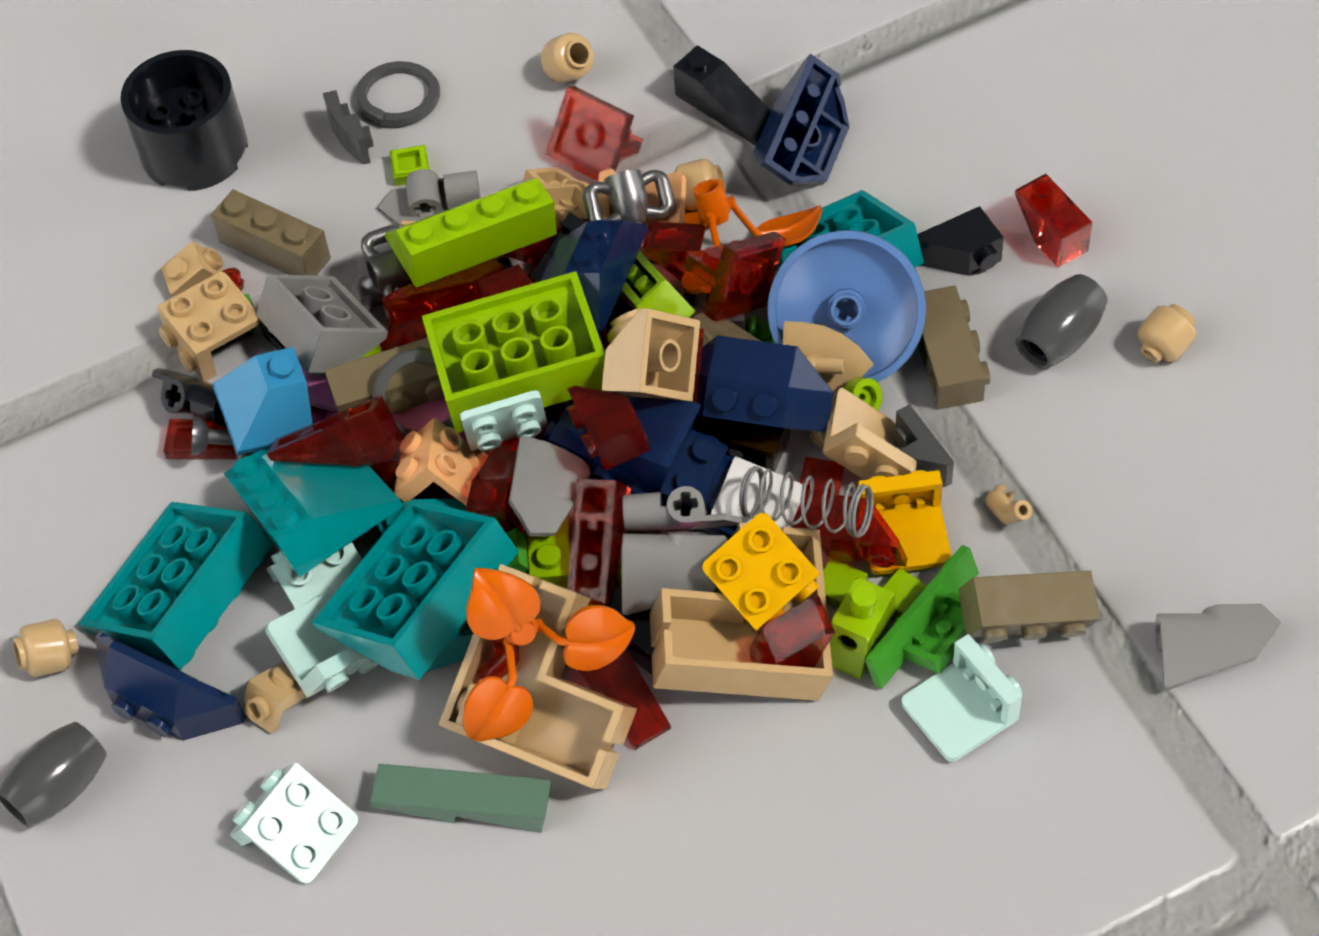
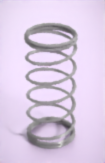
(848, 517)

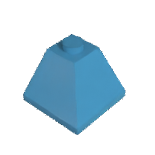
(264, 400)

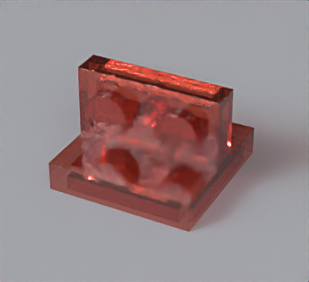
(591, 134)
(738, 273)

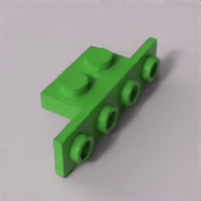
(929, 625)

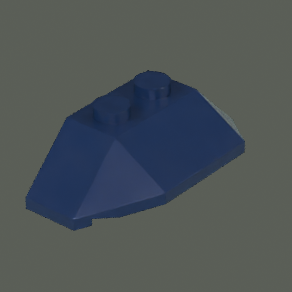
(805, 126)
(602, 257)
(762, 385)
(161, 694)

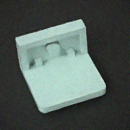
(504, 420)
(322, 579)
(310, 654)
(964, 701)
(295, 822)

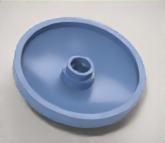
(856, 288)

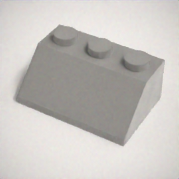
(318, 320)

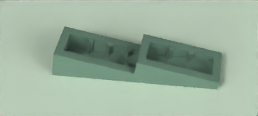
(468, 795)

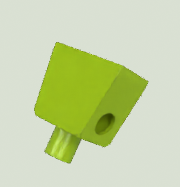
(865, 618)

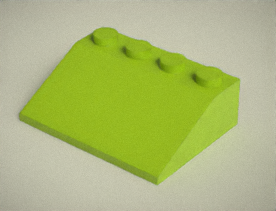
(515, 345)

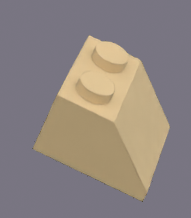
(653, 357)

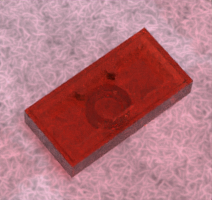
(179, 443)
(821, 471)

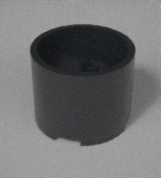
(184, 119)

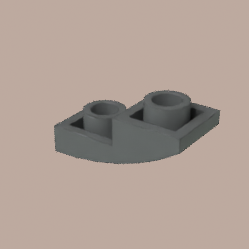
(348, 128)

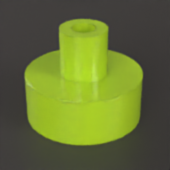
(866, 390)

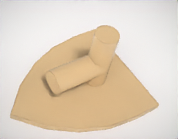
(828, 351)

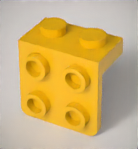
(915, 515)
(761, 571)

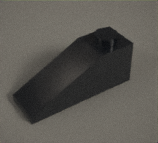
(720, 94)

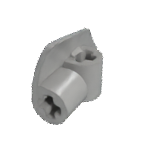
(429, 195)
(544, 485)
(647, 514)
(664, 562)
(1211, 640)

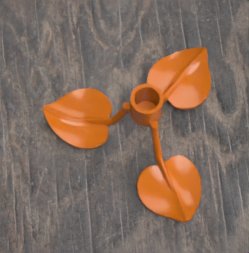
(714, 209)
(507, 608)

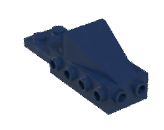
(675, 459)

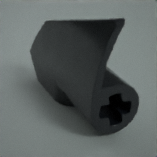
(189, 395)

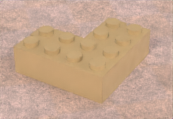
(707, 642)
(569, 725)

